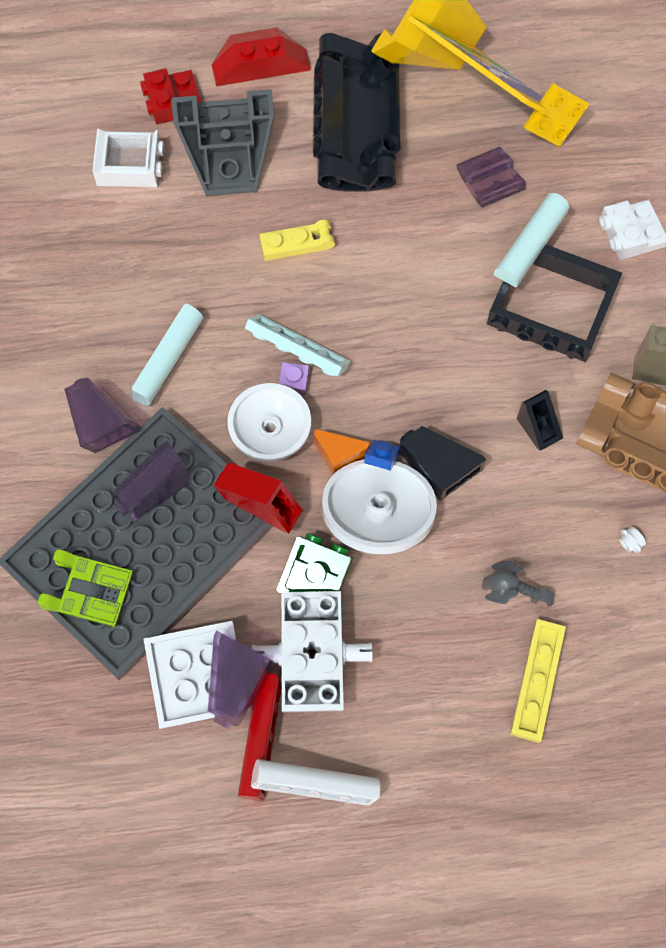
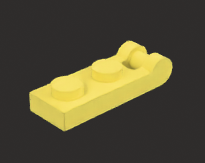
(296, 240)

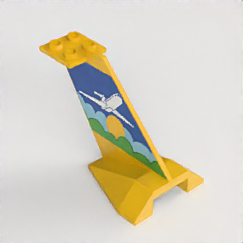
(446, 36)

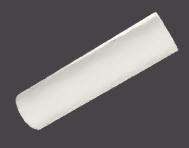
(315, 782)

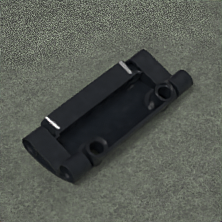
(355, 116)

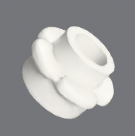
(632, 540)

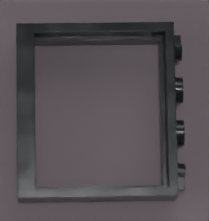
(548, 337)

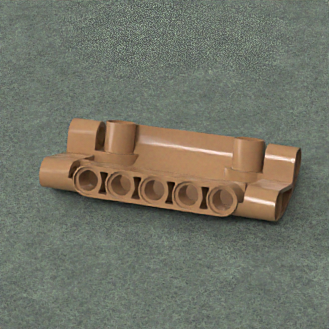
(629, 430)

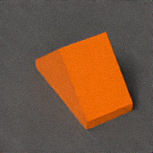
(338, 449)

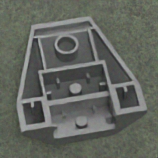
(226, 139)

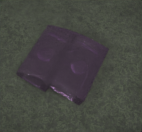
(491, 177)

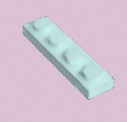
(290, 341)

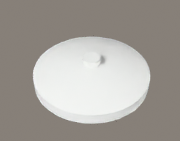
(379, 507)

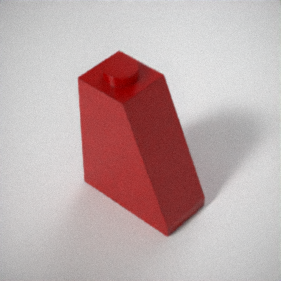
(259, 496)

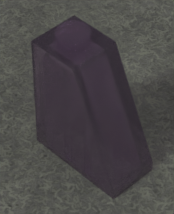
(98, 416)
(151, 483)
(234, 679)

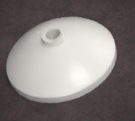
(267, 407)

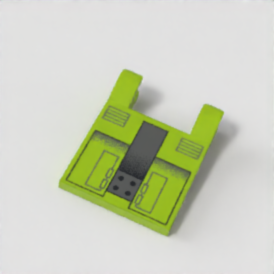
(92, 591)

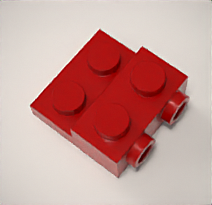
(162, 87)

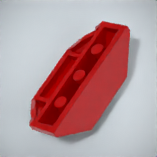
(258, 56)

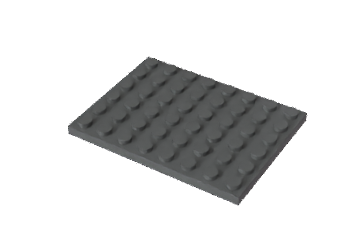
(172, 549)

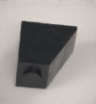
(440, 460)

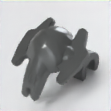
(506, 585)

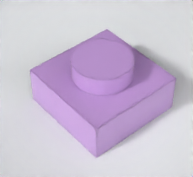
(294, 376)

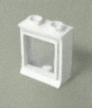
(127, 159)

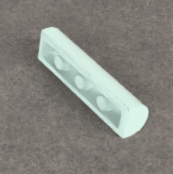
(532, 239)
(166, 355)

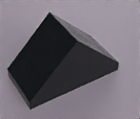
(540, 420)

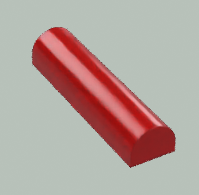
(260, 734)

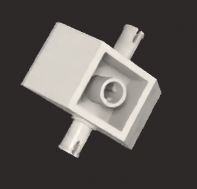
(315, 624)

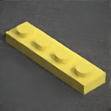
(537, 681)

